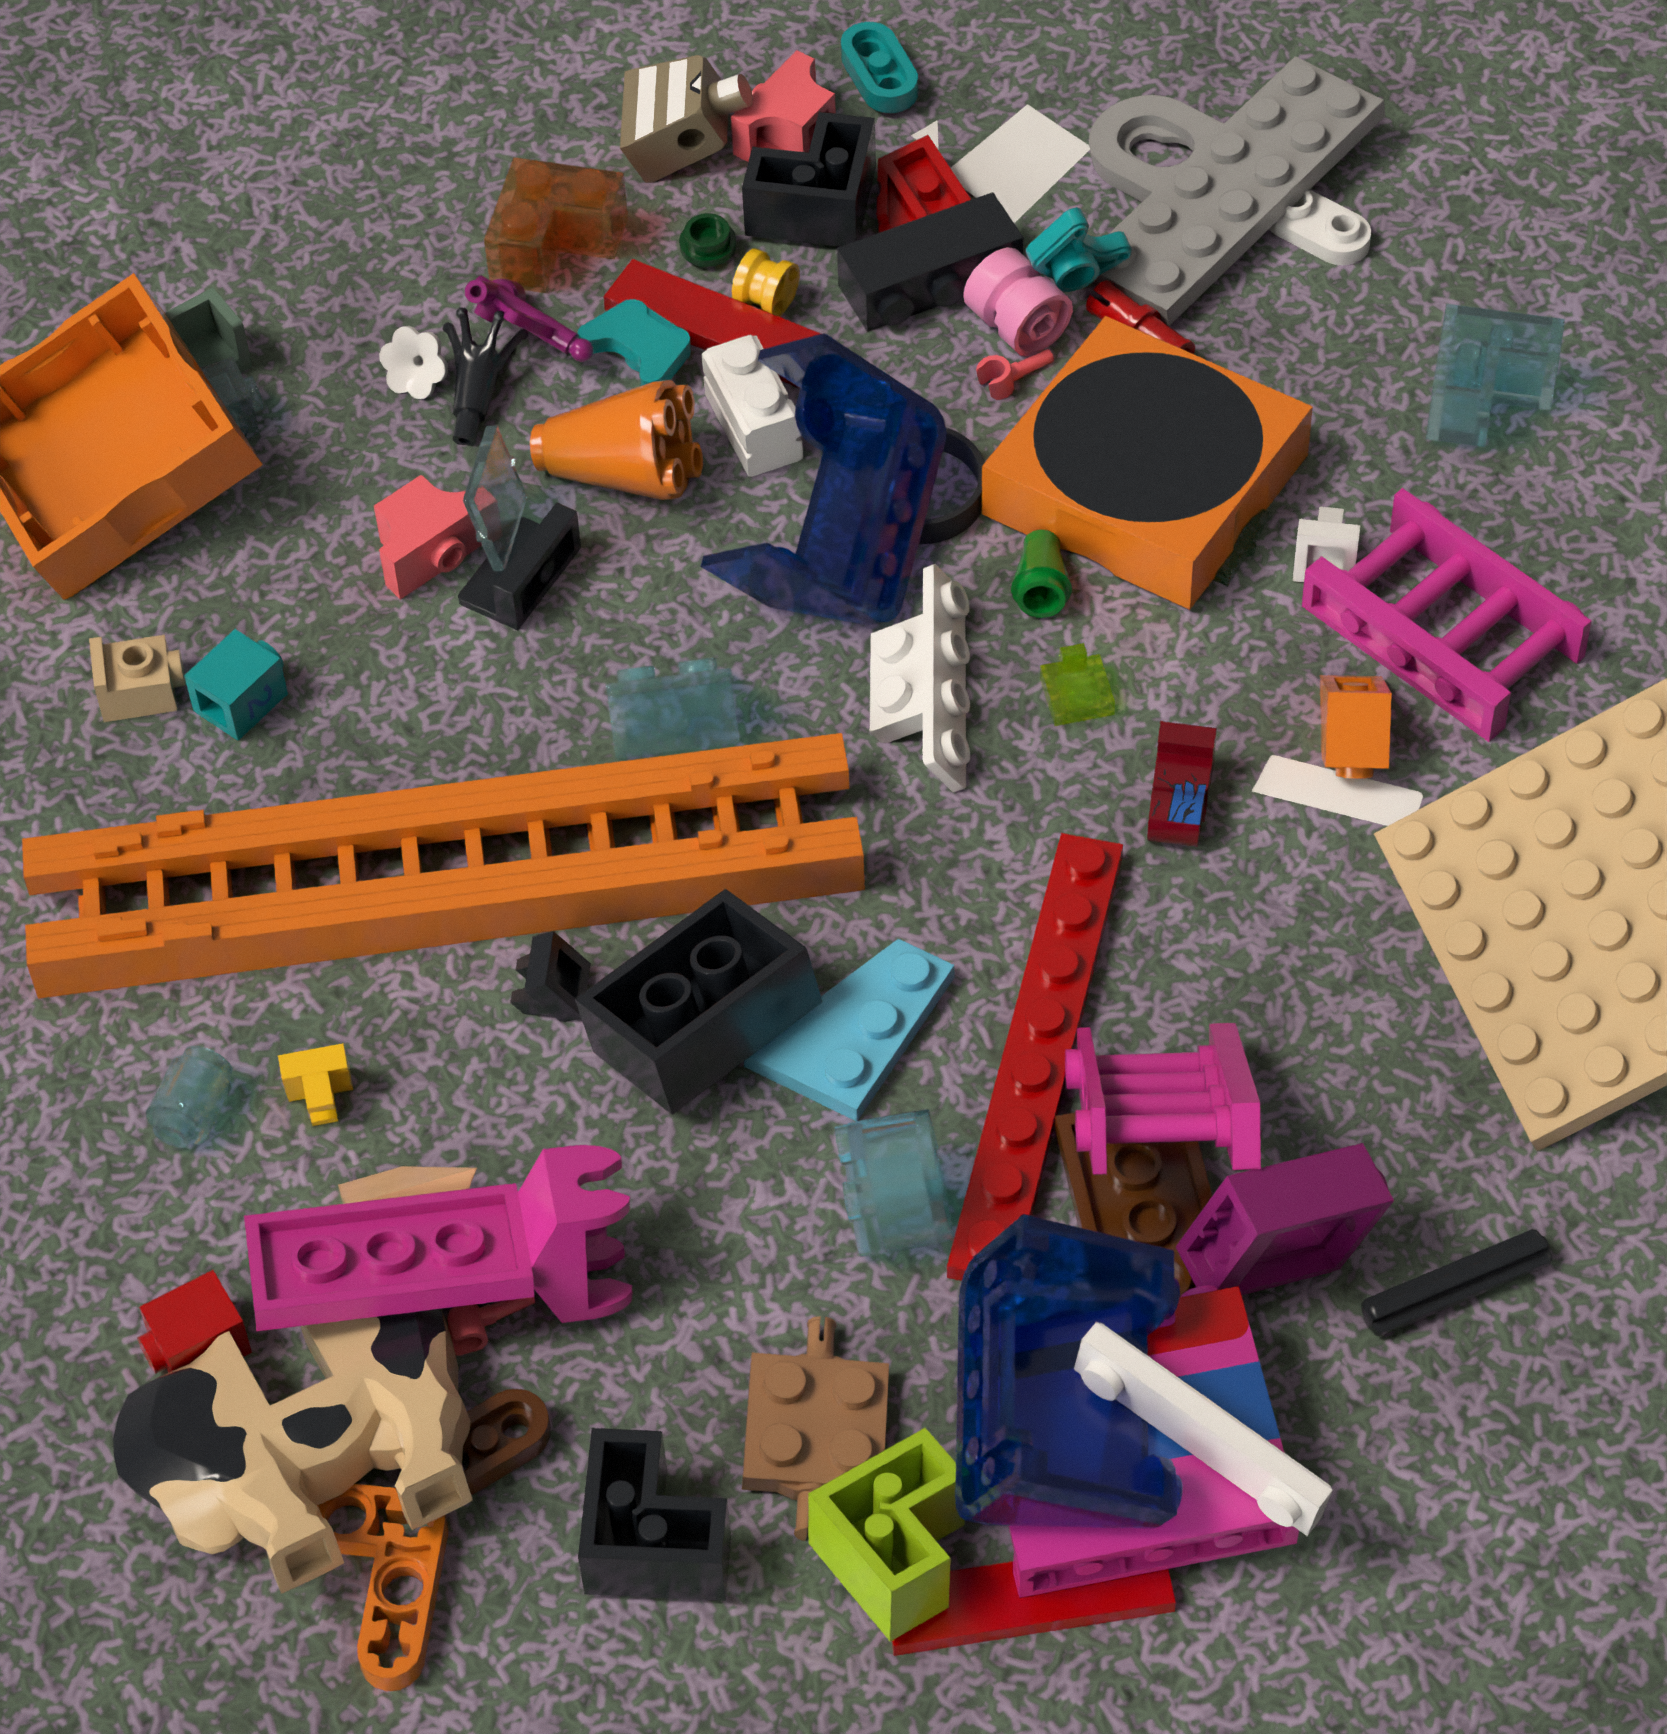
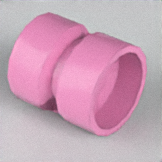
(1018, 301)

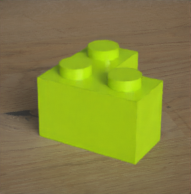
(883, 1528)

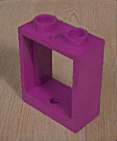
(1286, 1221)

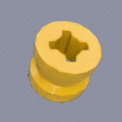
(765, 282)

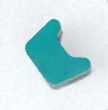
(1072, 255)
(642, 337)

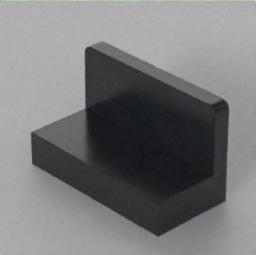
(533, 567)

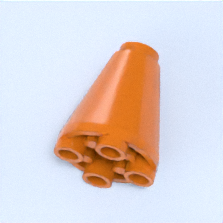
(625, 442)

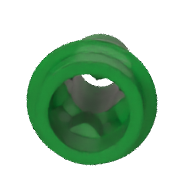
(1041, 578)

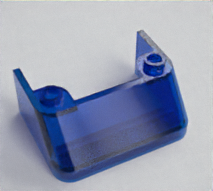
(867, 495)

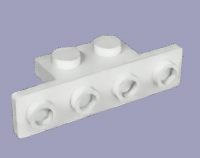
(922, 679)

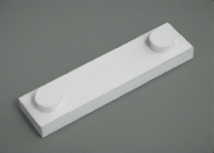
(1279, 1484)

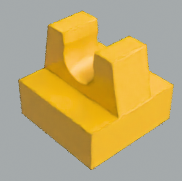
(316, 1077)

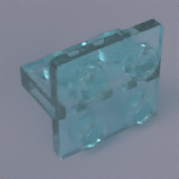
(672, 711)

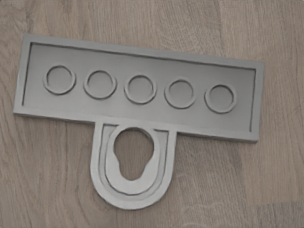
(1232, 185)

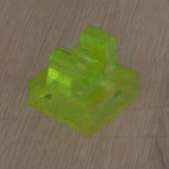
(1076, 686)

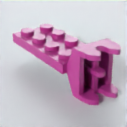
(446, 1248)

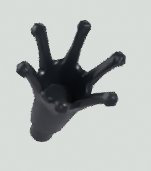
(476, 373)

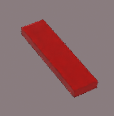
(700, 311)
(988, 1607)

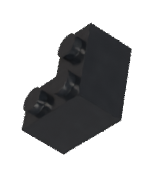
(815, 193)
(637, 1536)

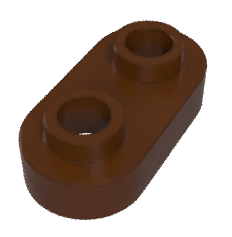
(489, 1450)

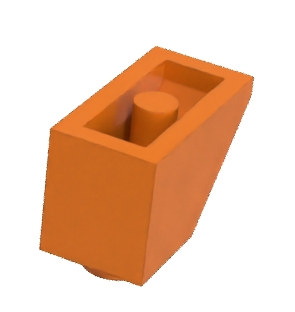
(1355, 724)

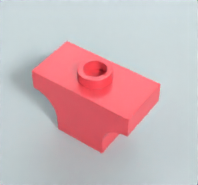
(782, 110)
(422, 534)

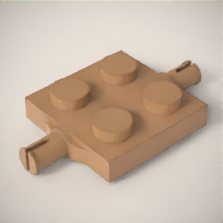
(811, 1419)

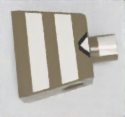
(677, 114)

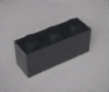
(922, 261)

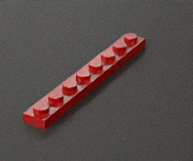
(1033, 1059)

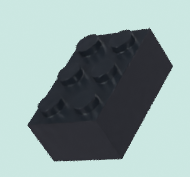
(699, 1000)

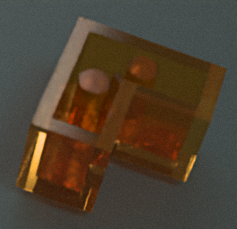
(553, 211)

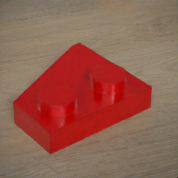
(915, 184)

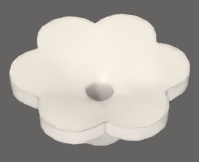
(413, 362)

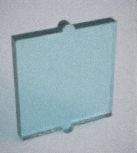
(495, 498)

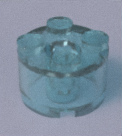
(894, 1183)

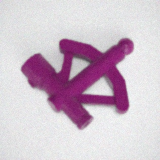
(511, 299)

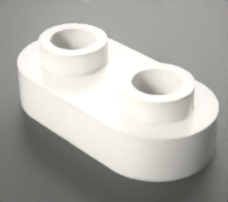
(1317, 225)

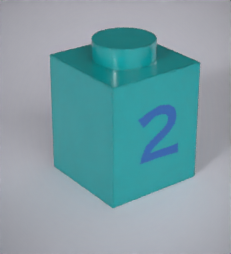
(237, 683)

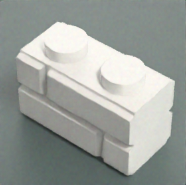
(751, 406)

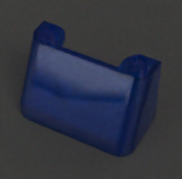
(1028, 1427)

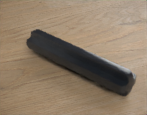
(1456, 1282)

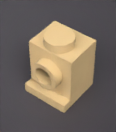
(135, 677)

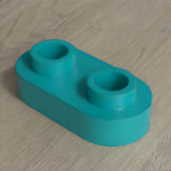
(885, 77)

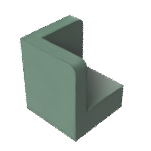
(211, 330)

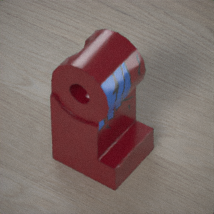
(1181, 783)

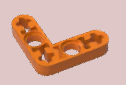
(393, 1557)

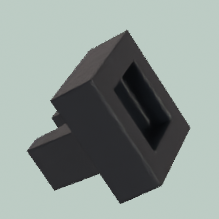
(553, 978)

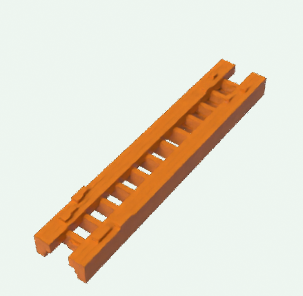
(443, 905)

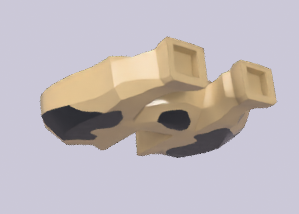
(252, 1470)

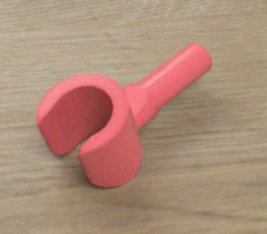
(1007, 373)
(468, 1322)

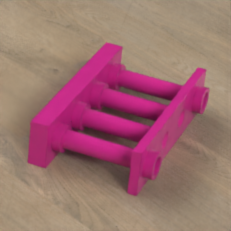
(1432, 662)
(1166, 1098)

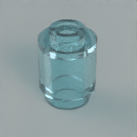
(190, 1097)

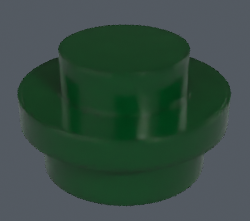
(707, 240)

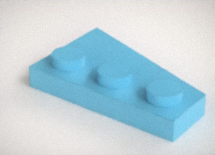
(858, 1031)

